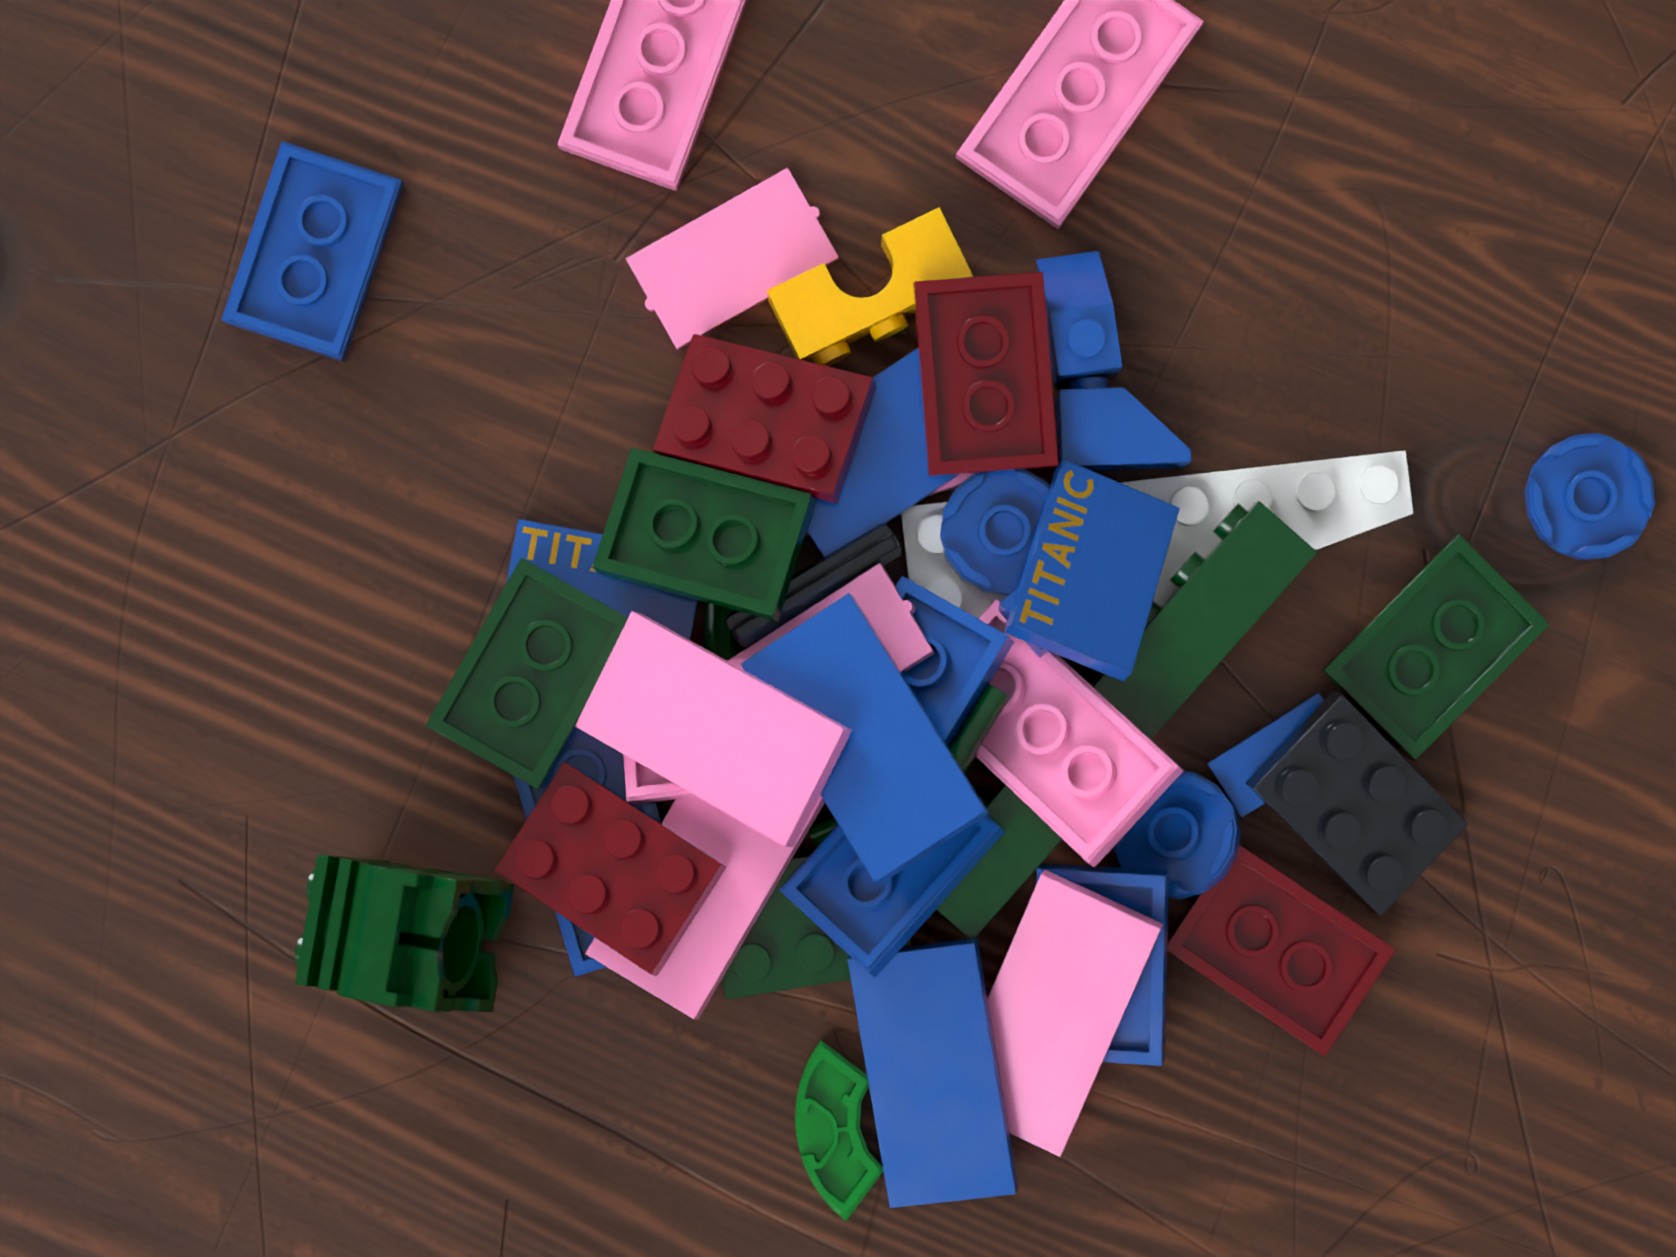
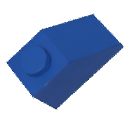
(1079, 318)
(1113, 430)

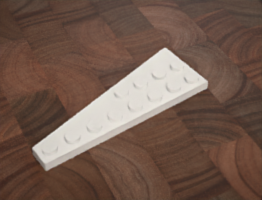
(1314, 498)

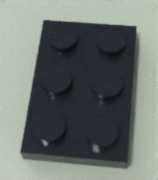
(1356, 803)

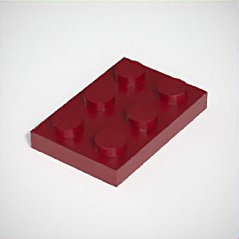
(985, 374)
(765, 416)
(610, 869)
(1280, 951)

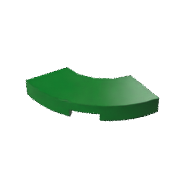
(831, 1131)

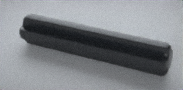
(820, 581)

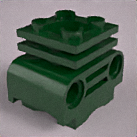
(402, 934)

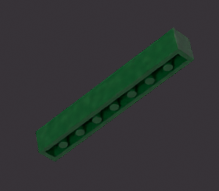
(1178, 650)

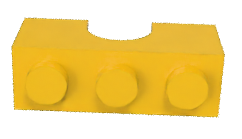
(824, 320)

